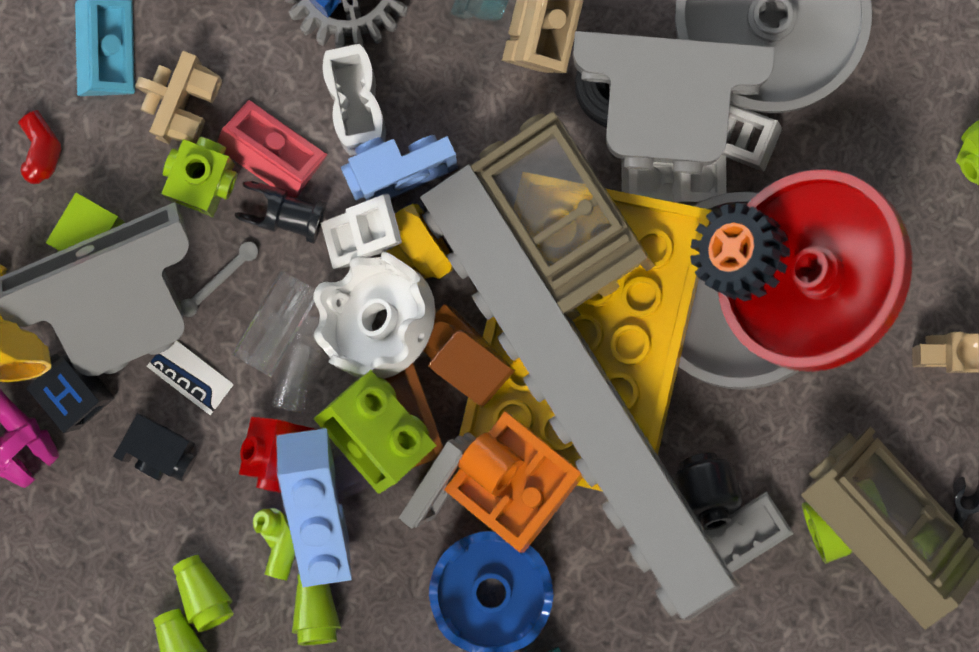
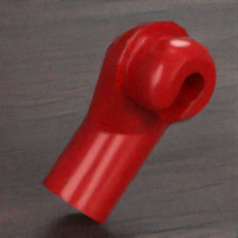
(44, 148)

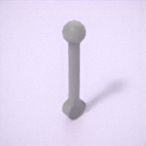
(247, 252)

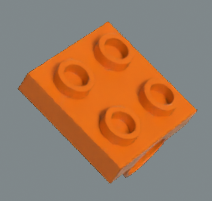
(513, 481)

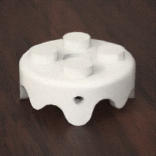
(351, 307)

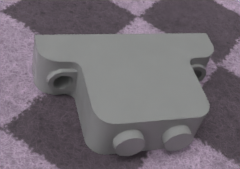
(669, 94)
(106, 293)

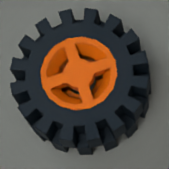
(722, 257)

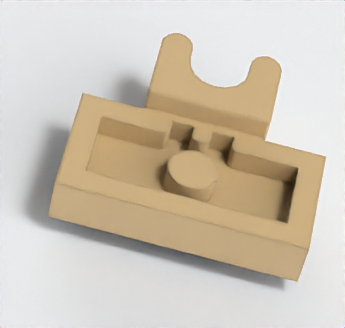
(954, 351)

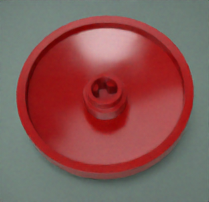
(841, 278)

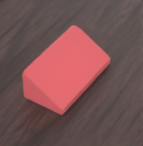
(270, 149)

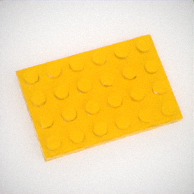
(631, 332)

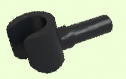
(964, 504)

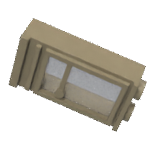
(560, 212)
(894, 526)

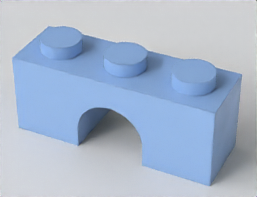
(312, 507)

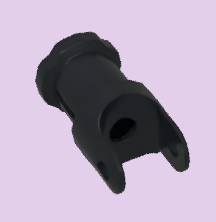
(286, 212)

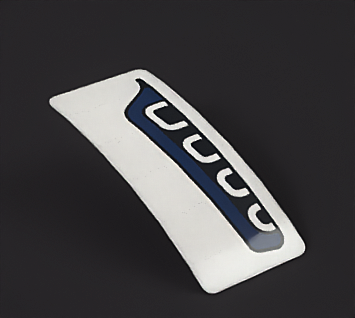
(191, 376)

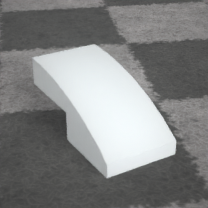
(674, 186)
(361, 231)

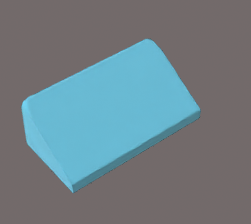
(104, 47)

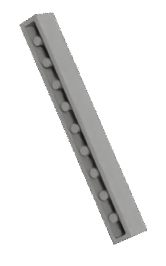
(581, 396)

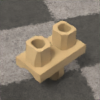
(171, 119)

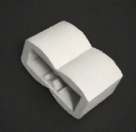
(353, 90)

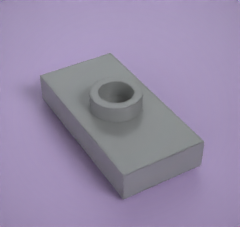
(750, 533)

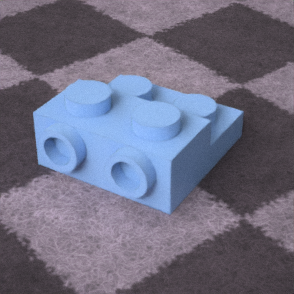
(382, 169)

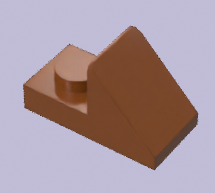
(465, 357)

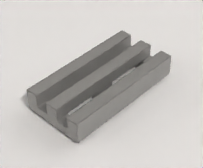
(430, 493)

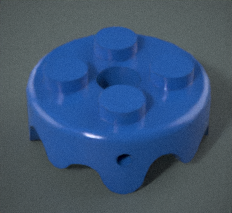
(485, 628)

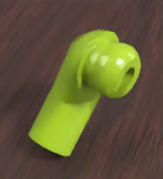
(276, 532)

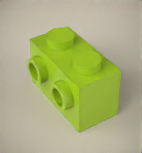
(375, 431)

